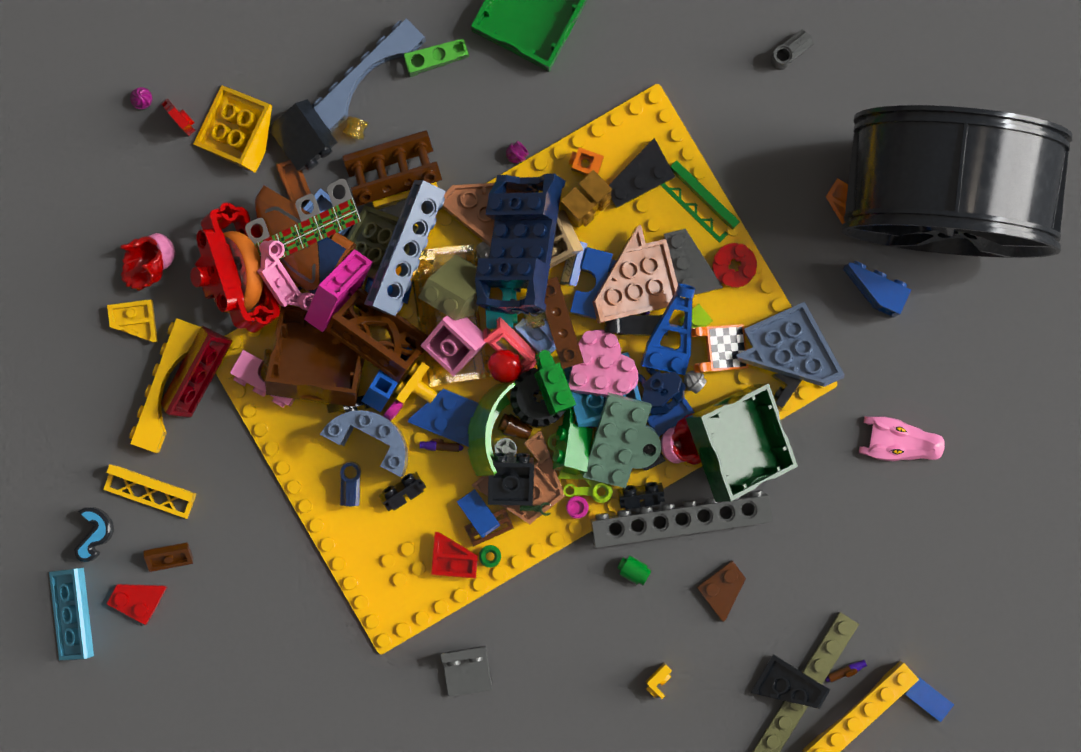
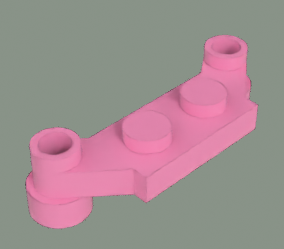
(278, 279)

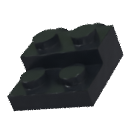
(513, 480)

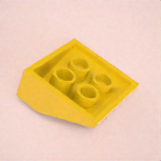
(236, 128)

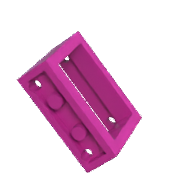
(336, 289)

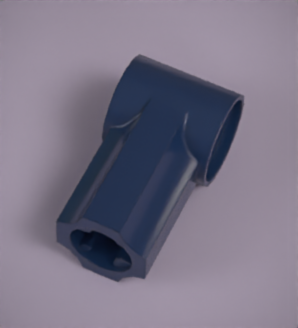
(350, 486)

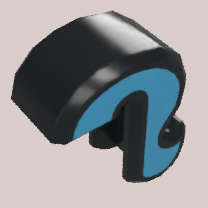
(97, 536)

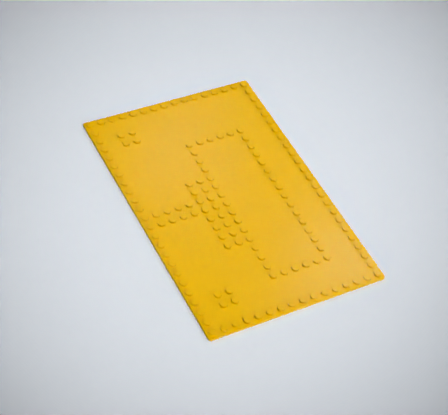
(387, 555)

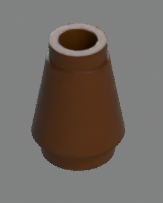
(514, 427)

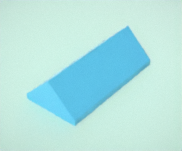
(71, 614)

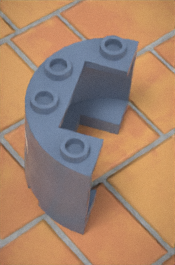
(377, 426)

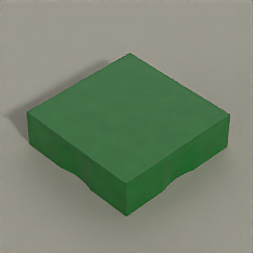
(529, 27)

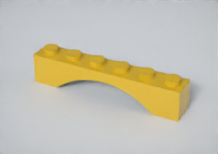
(150, 427)
(866, 711)

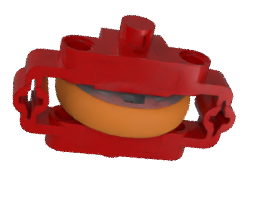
(230, 269)

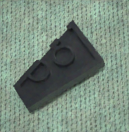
(790, 684)

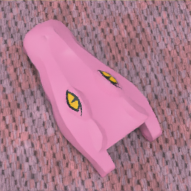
(899, 441)

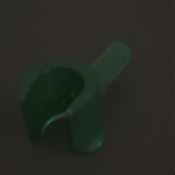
(537, 508)

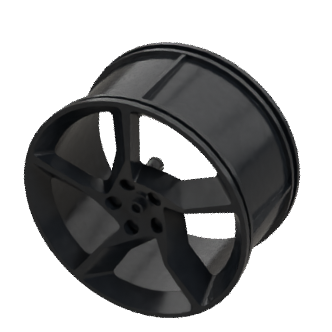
(957, 181)

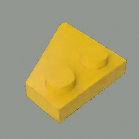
(134, 318)

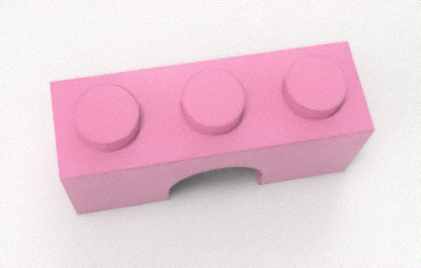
(248, 370)

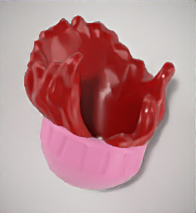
(146, 260)
(678, 444)

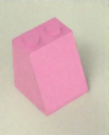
(454, 343)

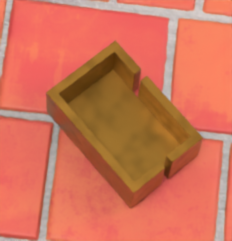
(583, 203)

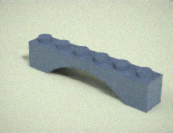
(335, 105)

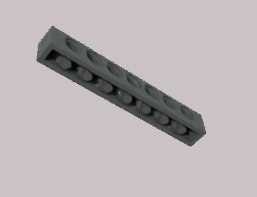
(602, 537)

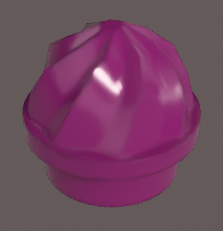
(141, 98)
(516, 152)

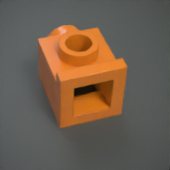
(582, 154)

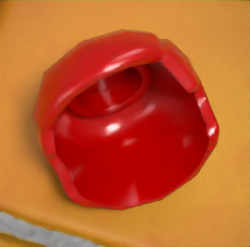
(505, 366)

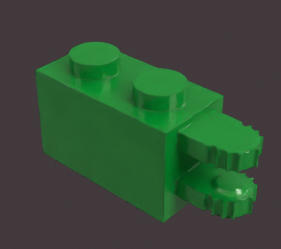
(553, 384)
(572, 446)

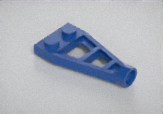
(668, 358)

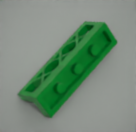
(705, 196)

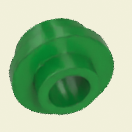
(482, 556)

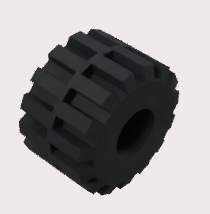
(525, 405)

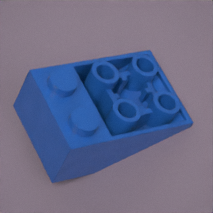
(879, 291)

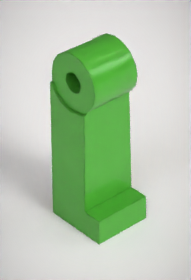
(435, 56)

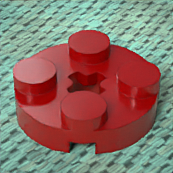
(741, 254)

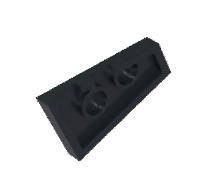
(641, 175)

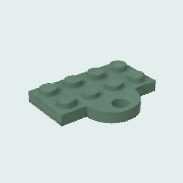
(621, 441)

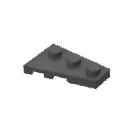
(690, 264)

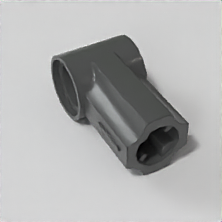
(792, 49)

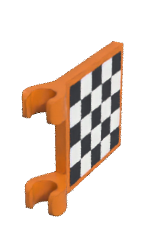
(722, 347)

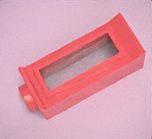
(507, 339)

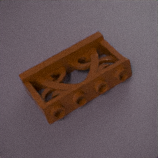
(400, 331)

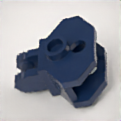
(661, 389)

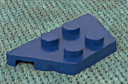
(446, 416)

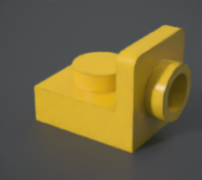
(660, 677)

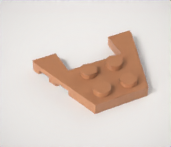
(546, 481)

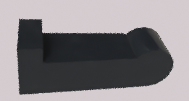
(633, 325)

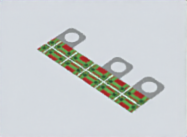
(313, 225)

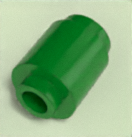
(634, 570)

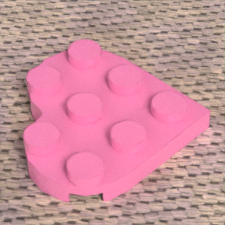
(603, 367)

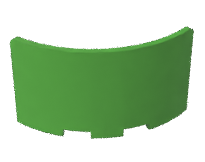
(481, 428)

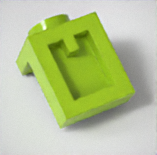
(699, 317)

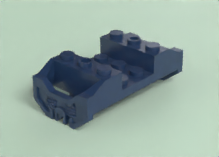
(520, 242)

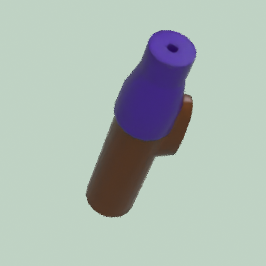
(440, 445)
(847, 671)

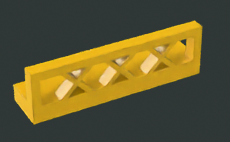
(148, 482)

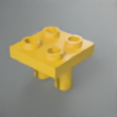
(414, 383)

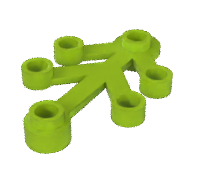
(587, 491)

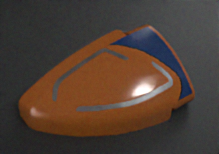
(313, 263)

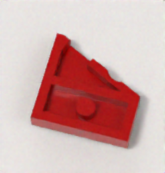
(180, 118)
(452, 558)
(137, 600)

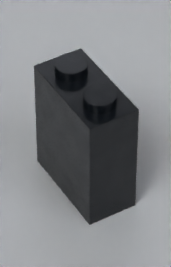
(303, 135)

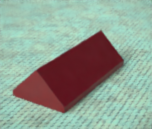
(195, 373)

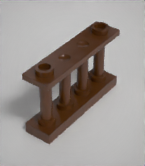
(386, 154)
(561, 326)

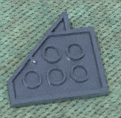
(792, 347)

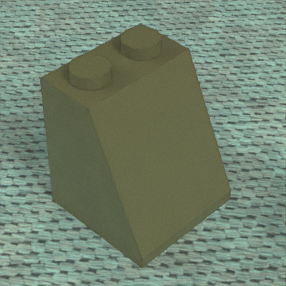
(452, 289)

